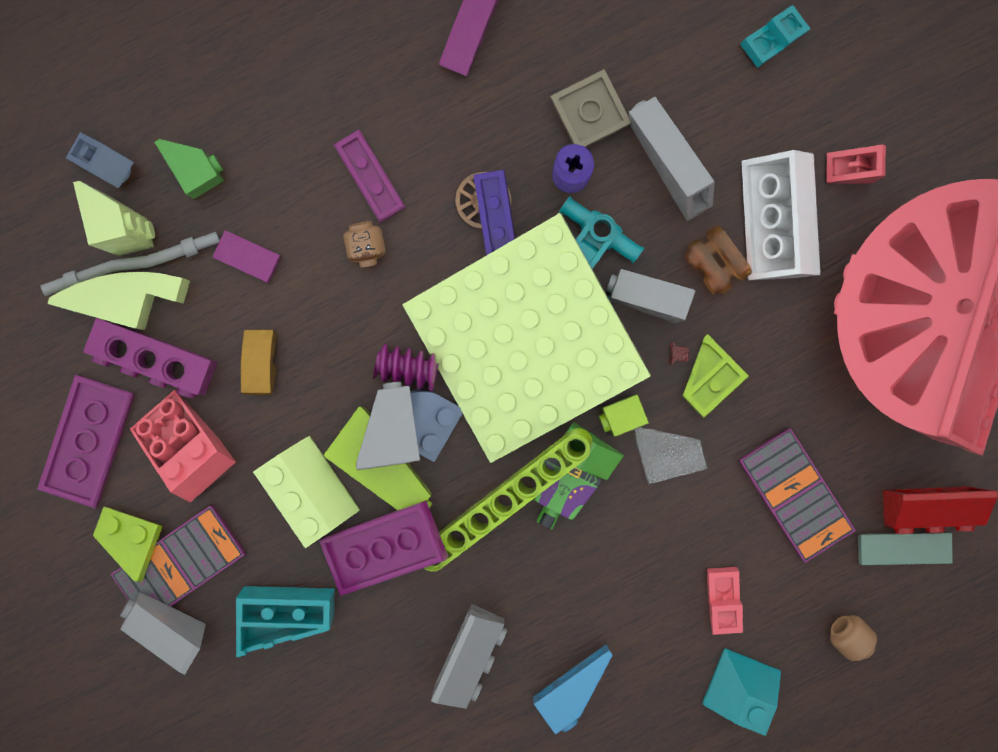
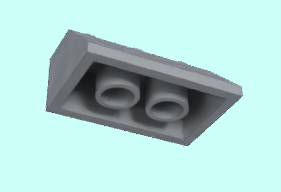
(469, 658)

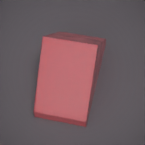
(856, 165)

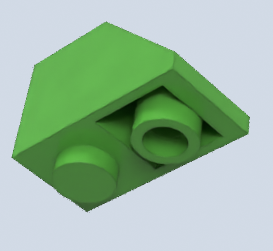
(602, 457)

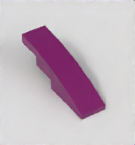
(467, 34)

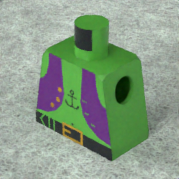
(565, 495)

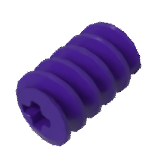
(572, 156)

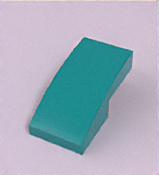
(775, 36)

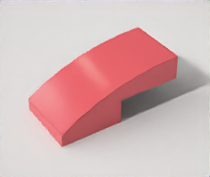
(724, 600)

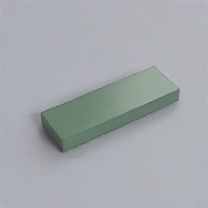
(905, 548)

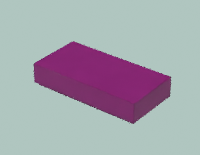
(246, 256)

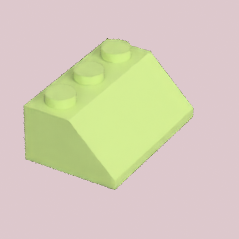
(112, 224)
(306, 491)

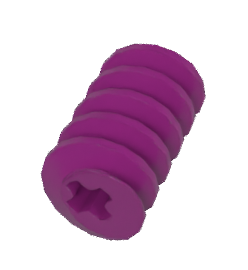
(406, 367)

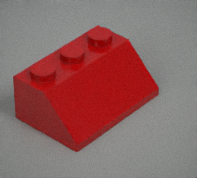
(937, 508)

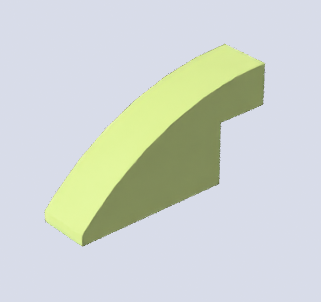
(121, 296)

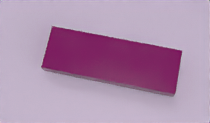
(369, 176)

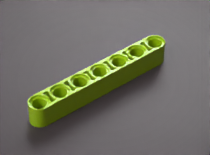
(514, 489)

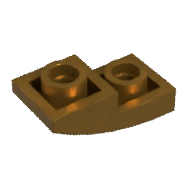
(257, 362)

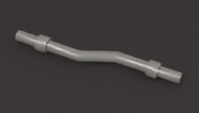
(187, 247)

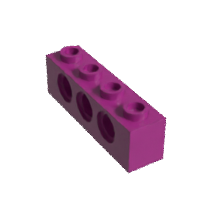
(103, 347)

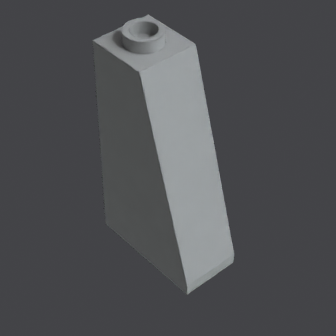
(672, 158)

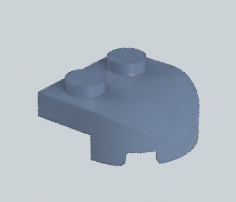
(433, 421)

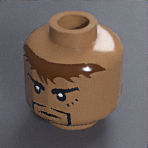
(364, 243)

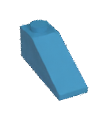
(567, 696)

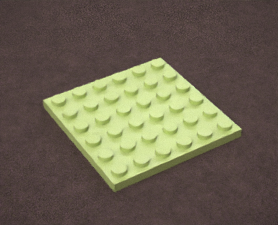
(526, 338)

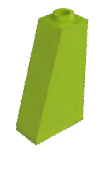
(394, 484)

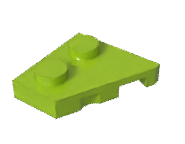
(712, 378)
(127, 540)

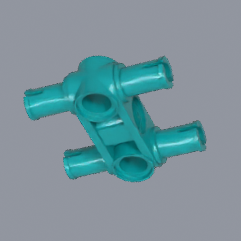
(593, 245)

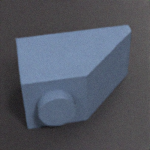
(100, 160)

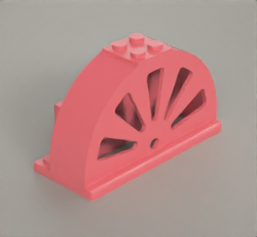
(925, 314)

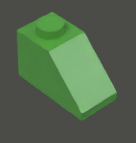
(192, 167)

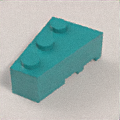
(281, 614)

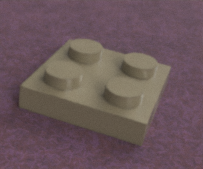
(590, 110)

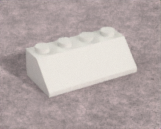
(781, 216)

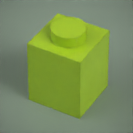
(623, 416)

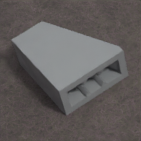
(650, 295)
(390, 430)
(163, 631)

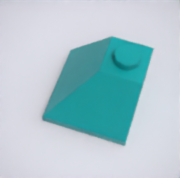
(744, 691)

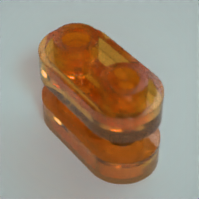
(716, 278)

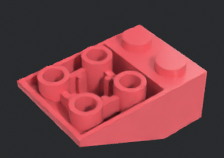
(181, 447)

